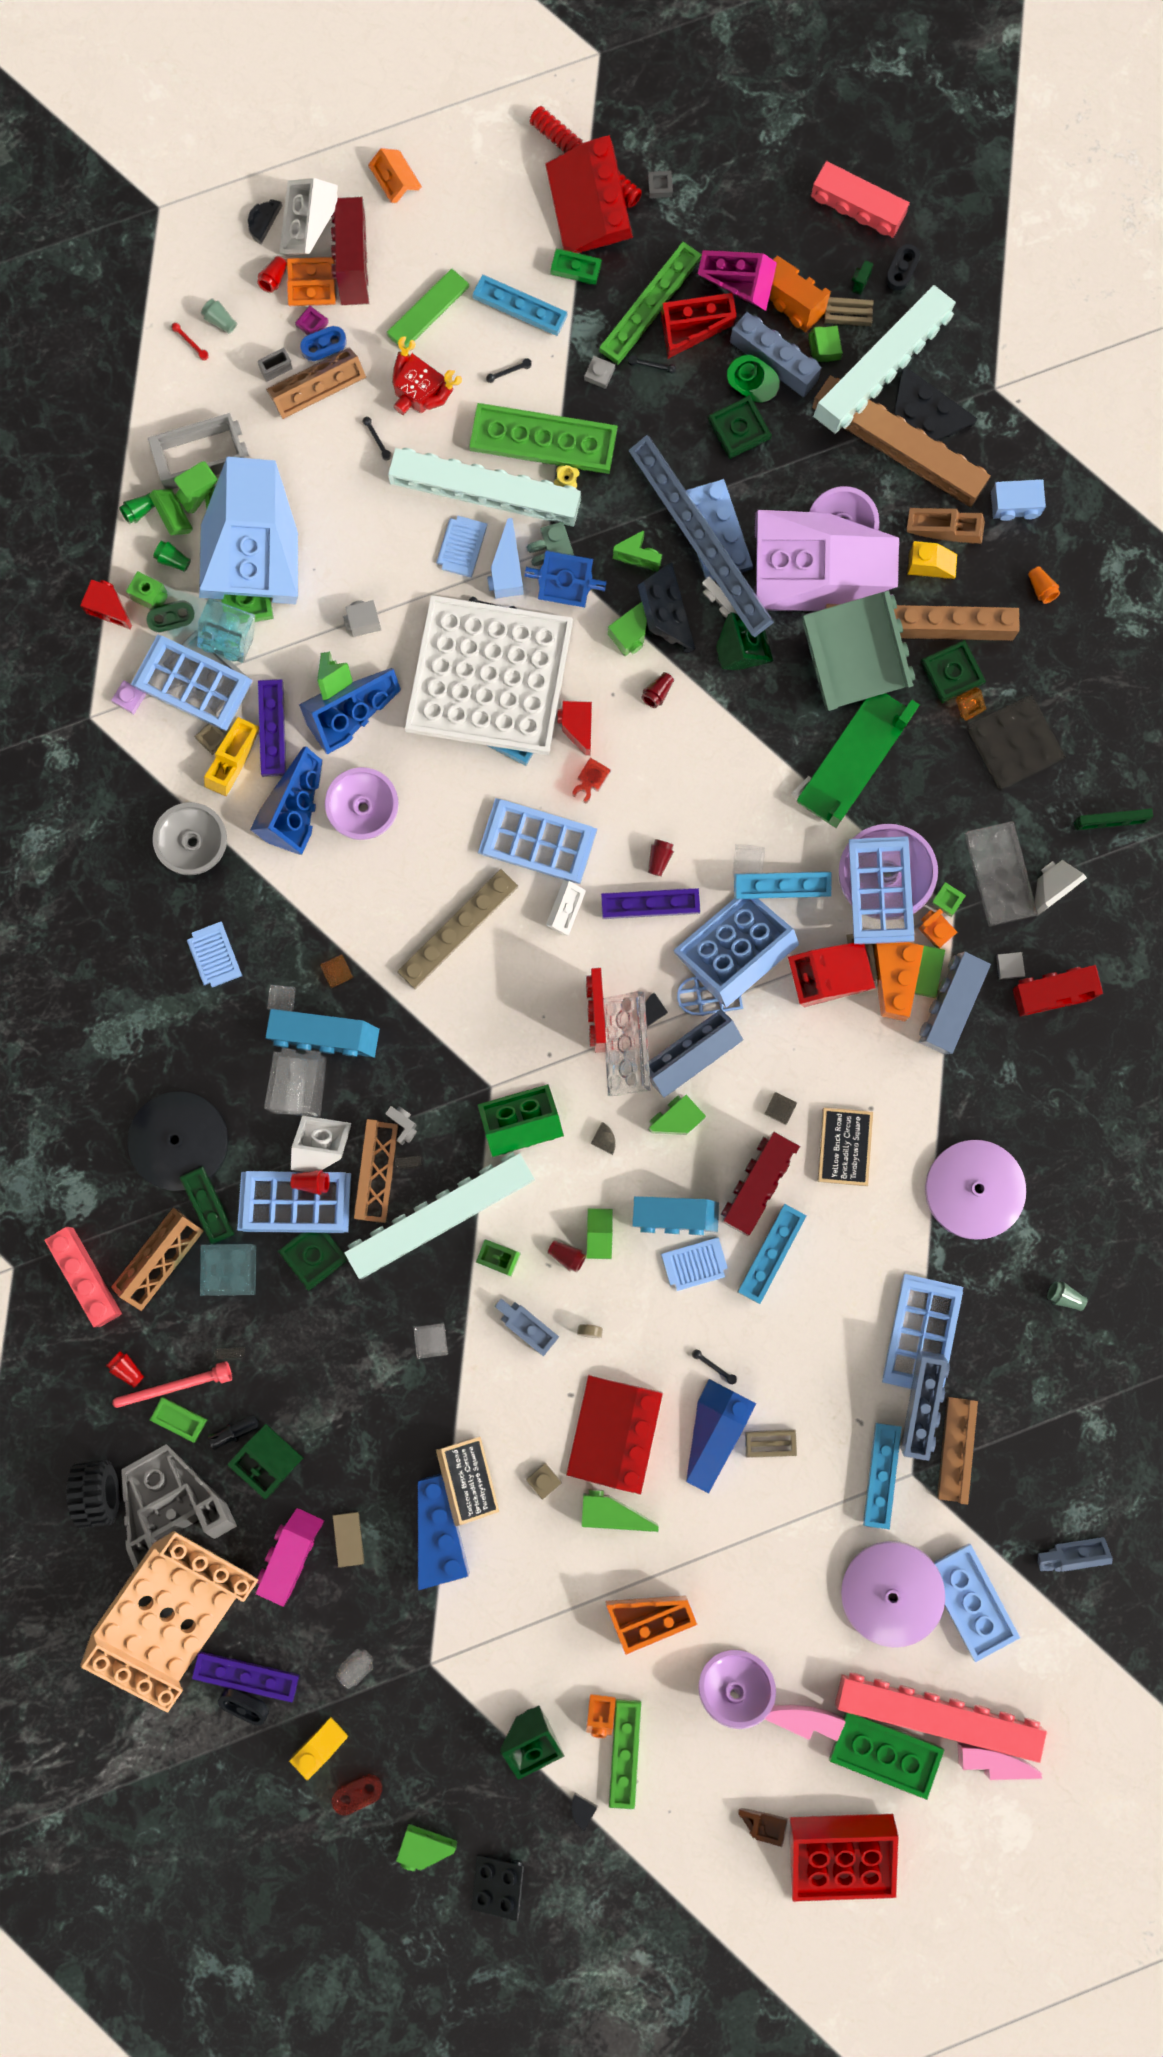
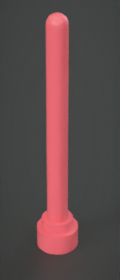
(219, 1373)

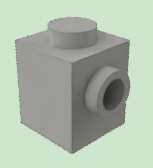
(362, 618)

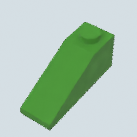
(609, 1513)

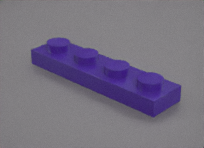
(272, 727)
(650, 903)
(245, 1676)

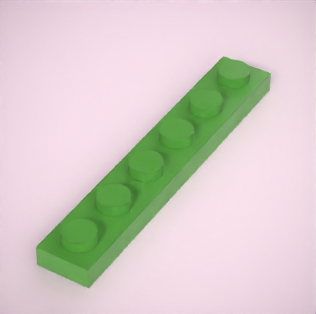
(650, 303)

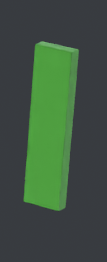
(429, 308)
(625, 1754)

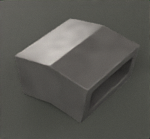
(272, 360)

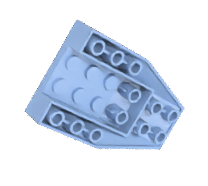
(249, 535)

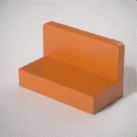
(393, 174)

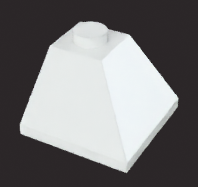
(1056, 883)
(318, 1143)

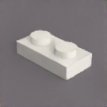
(714, 592)
(565, 907)

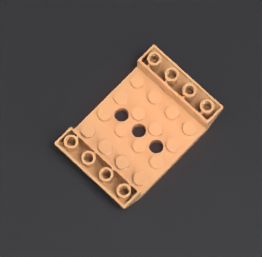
(151, 1652)

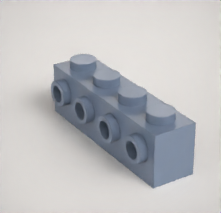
(783, 357)
(954, 1002)
(671, 1071)
(923, 1405)

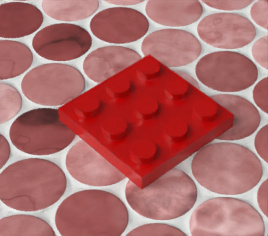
(595, 1009)

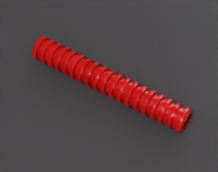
(567, 141)

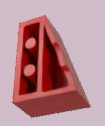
(695, 320)
(1057, 991)

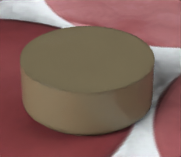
(589, 1331)

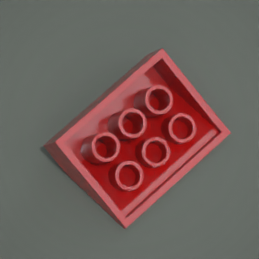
(589, 196)
(614, 1434)
(843, 1857)

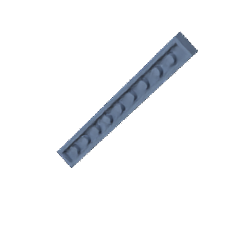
(701, 536)

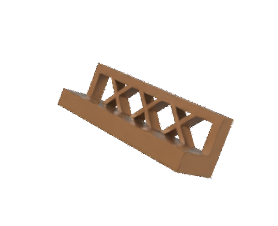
(316, 382)
(366, 1171)
(138, 1270)
(957, 1450)

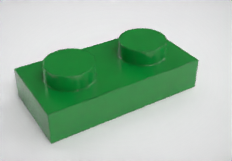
(576, 266)

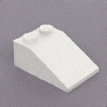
(306, 213)

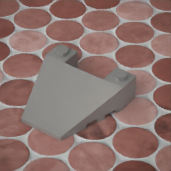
(167, 1497)

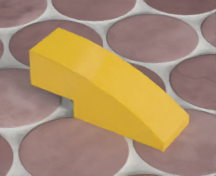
(231, 756)

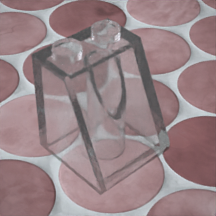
(296, 1083)

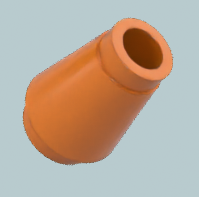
(1044, 585)

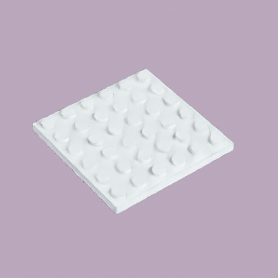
(489, 675)

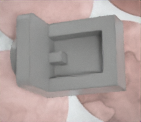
(401, 1117)

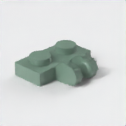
(554, 539)

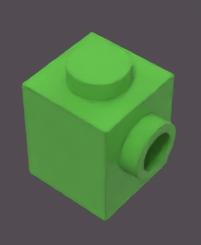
(147, 591)

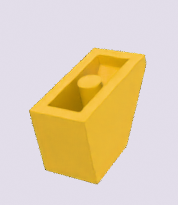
(931, 560)
(318, 1748)

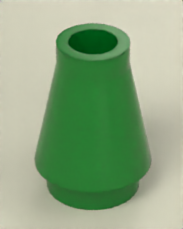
(136, 508)
(171, 556)

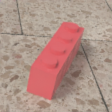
(859, 199)
(83, 1277)

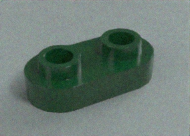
(171, 617)

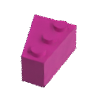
(740, 273)
(288, 1556)

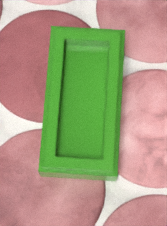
(171, 512)
(930, 972)
(178, 1419)

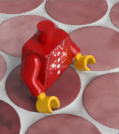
(418, 383)

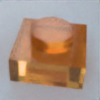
(971, 703)
(336, 971)

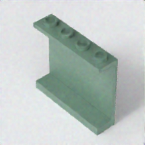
(858, 650)

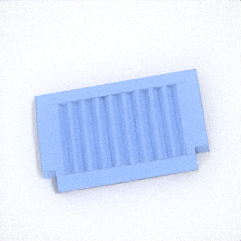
(461, 545)
(214, 955)
(695, 1264)

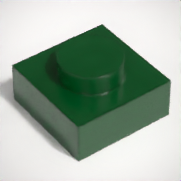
(861, 277)

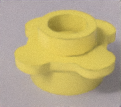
(562, 472)

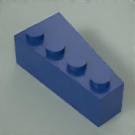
(439, 1540)

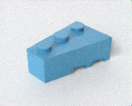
(675, 1215)

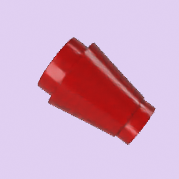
(272, 274)
(312, 1182)
(125, 1369)

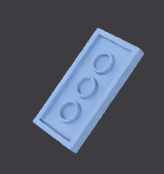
(719, 513)
(974, 1604)

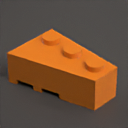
(797, 296)
(897, 977)
(649, 1619)

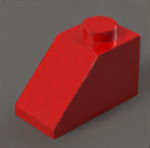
(104, 603)
(577, 723)

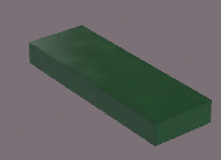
(1113, 819)
(207, 1205)

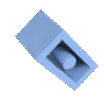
(1018, 499)

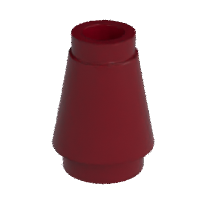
(657, 691)
(659, 857)
(567, 1256)

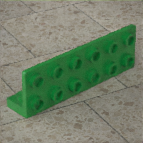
(855, 757)

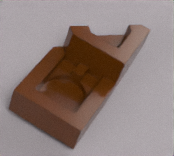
(765, 1826)

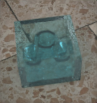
(225, 630)
(228, 1269)

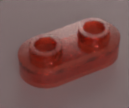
(358, 1795)

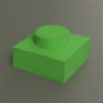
(948, 899)

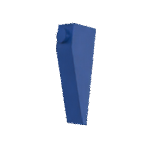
(717, 1428)

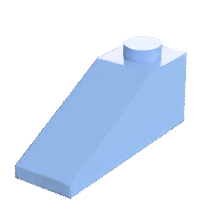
(505, 569)

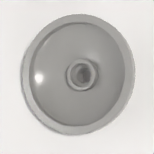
(180, 826)

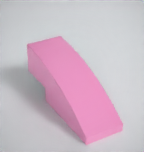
(805, 1719)
(996, 1764)

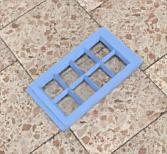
(191, 682)
(537, 841)
(881, 890)
(273, 1206)
(923, 1322)

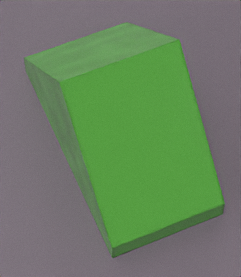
(599, 1233)
(498, 1257)

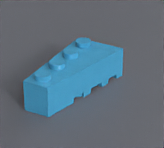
(323, 1033)

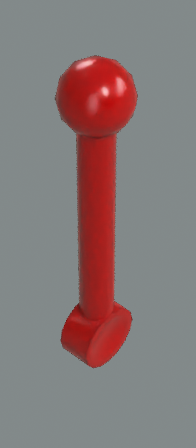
(203, 354)

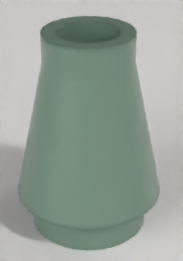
(217, 315)
(1065, 1296)

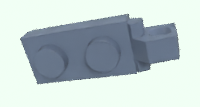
(527, 1326)
(1076, 1555)

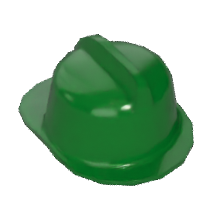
(753, 378)

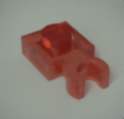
(592, 777)

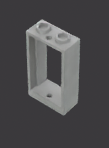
(192, 433)

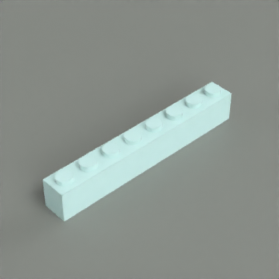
(884, 360)
(484, 486)
(439, 1216)

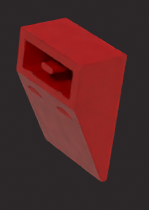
(831, 973)

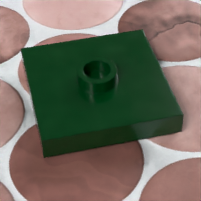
(739, 427)
(953, 671)
(312, 1257)

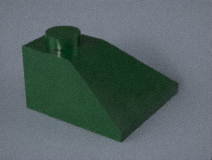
(740, 649)
(530, 1743)

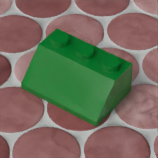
(520, 1120)

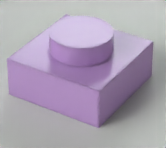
(128, 697)

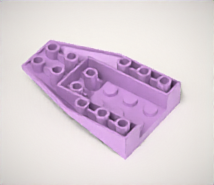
(820, 560)

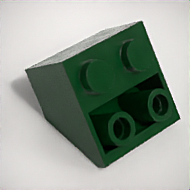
(265, 1461)

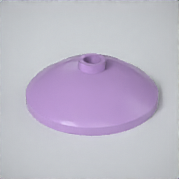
(848, 503)
(357, 788)
(742, 1674)

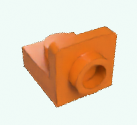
(936, 928)
(600, 1716)

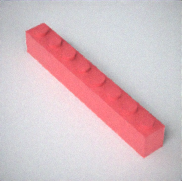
(940, 1717)

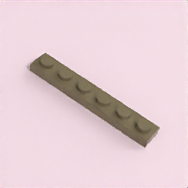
(457, 929)

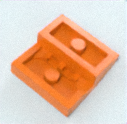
(311, 281)

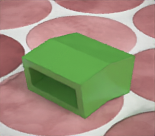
(825, 344)

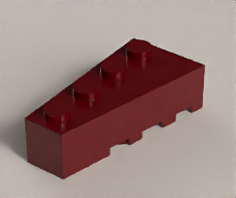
(350, 250)
(759, 1183)

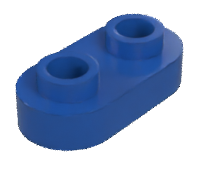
(322, 342)

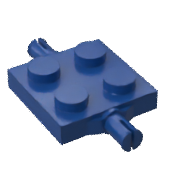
(565, 578)

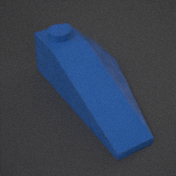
(343, 714)
(288, 809)

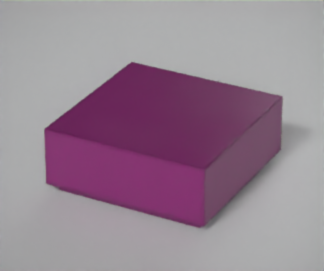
(311, 321)

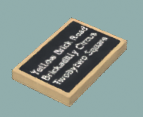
(845, 1146)
(467, 1481)

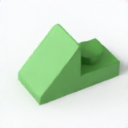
(195, 486)
(632, 553)
(332, 676)

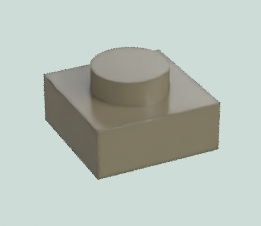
(544, 1481)

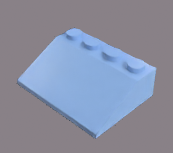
(737, 948)

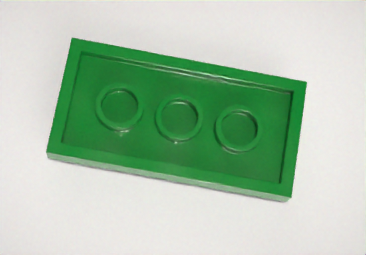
(887, 1755)

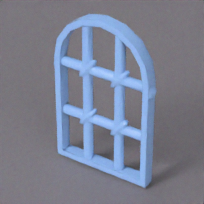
(699, 1002)

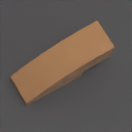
(946, 524)

